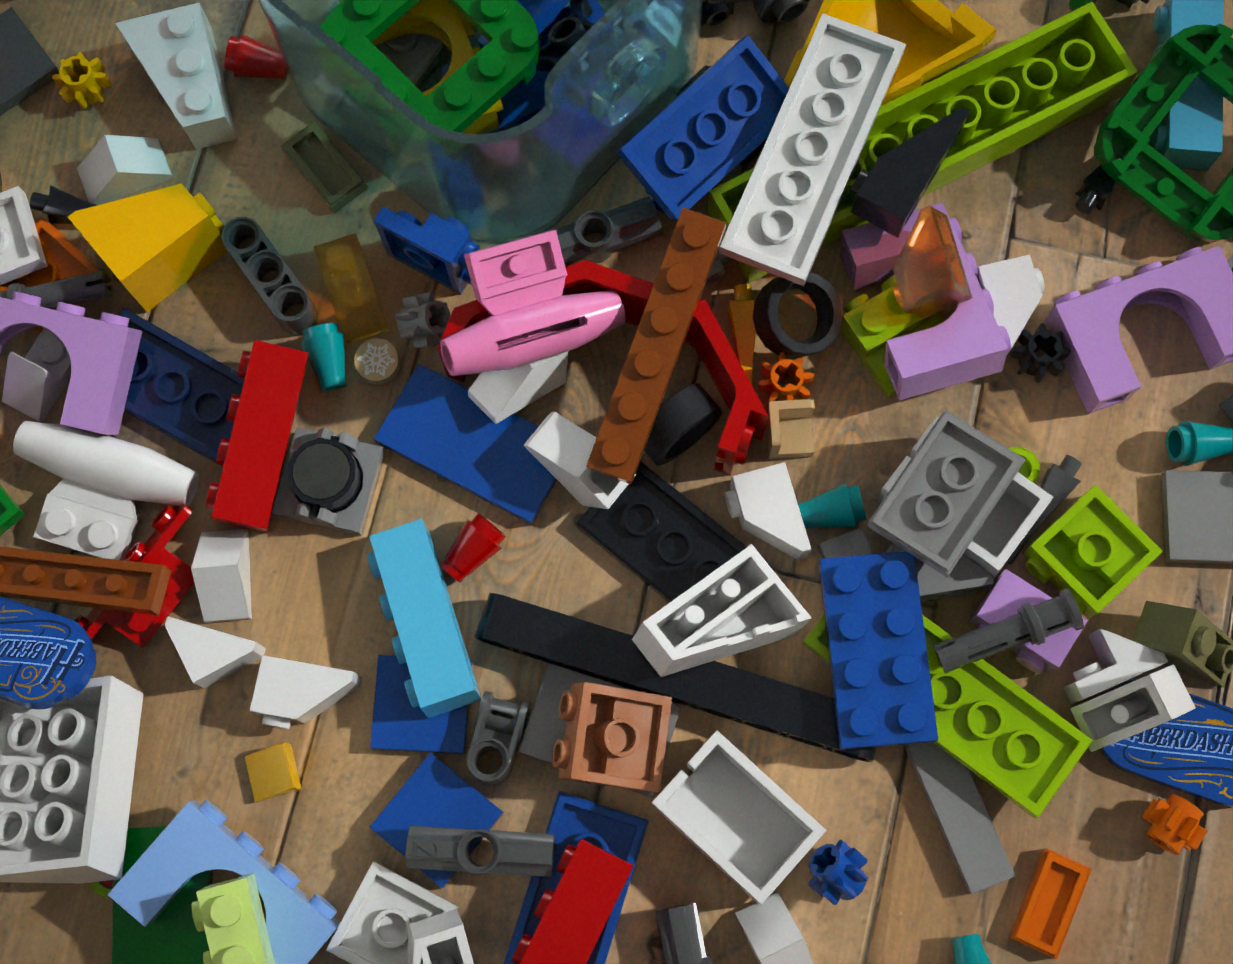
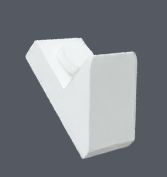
(39, 378)
(1121, 661)

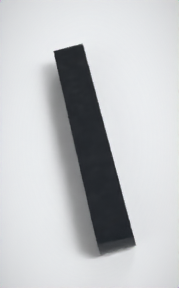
(706, 687)

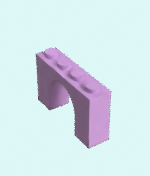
(1193, 286)
(99, 354)
(937, 357)

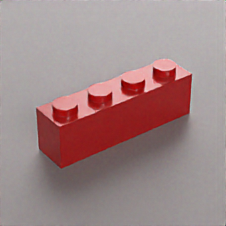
(259, 436)
(577, 909)

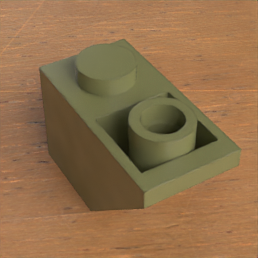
(1187, 641)

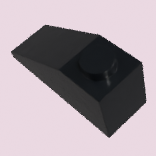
(903, 174)

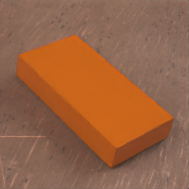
(1050, 903)

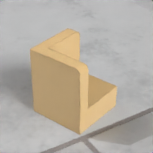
(790, 429)

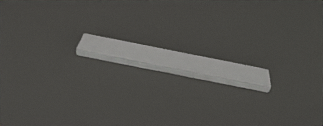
(946, 783)

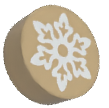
(377, 361)

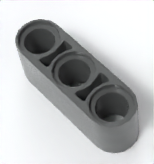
(263, 258)

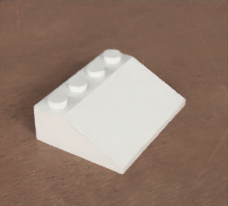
(68, 785)

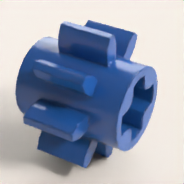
(837, 872)

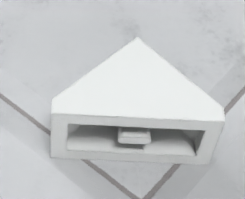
(122, 167)
(223, 575)
(210, 653)
(773, 933)

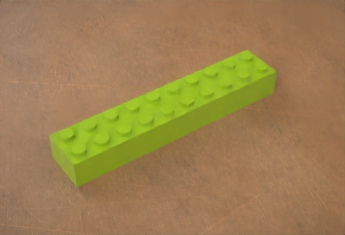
(1011, 99)

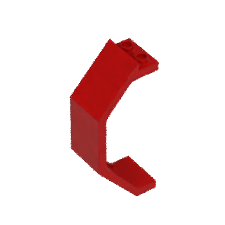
(705, 335)

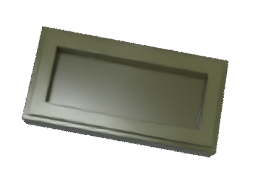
(324, 167)

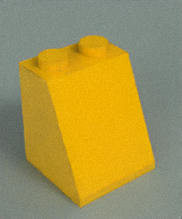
(153, 240)

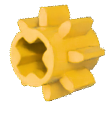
(82, 80)

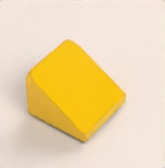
(273, 772)

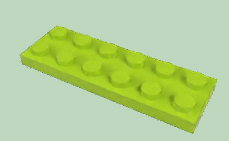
(994, 726)

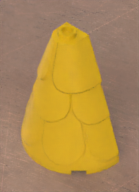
(932, 35)

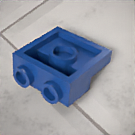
(433, 249)

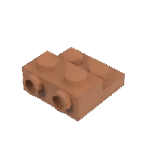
(612, 737)

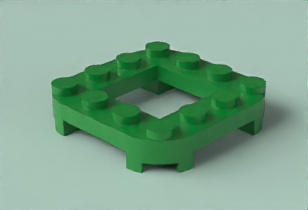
(475, 85)
(1126, 130)

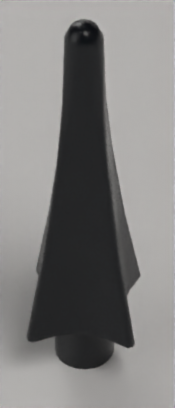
(1094, 191)
(58, 205)

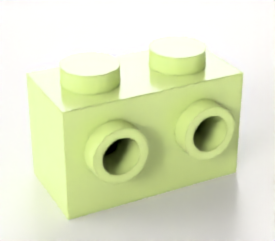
(233, 922)

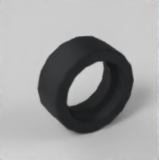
(827, 307)
(681, 423)

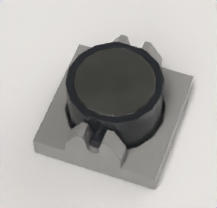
(327, 478)

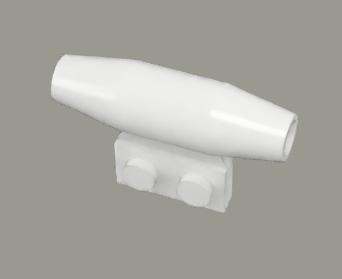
(100, 481)

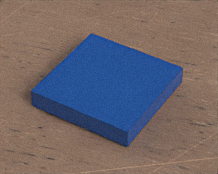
(405, 728)
(436, 799)

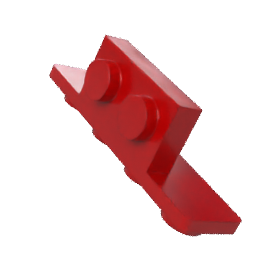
(140, 626)

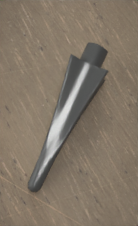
(1058, 483)

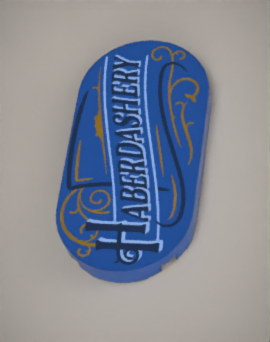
(42, 656)
(1184, 753)

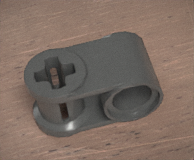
(497, 735)

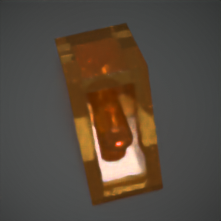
(930, 267)

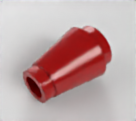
(254, 59)
(472, 547)

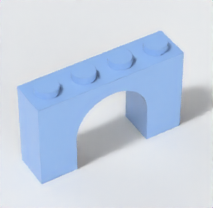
(201, 842)

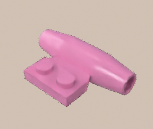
(529, 315)

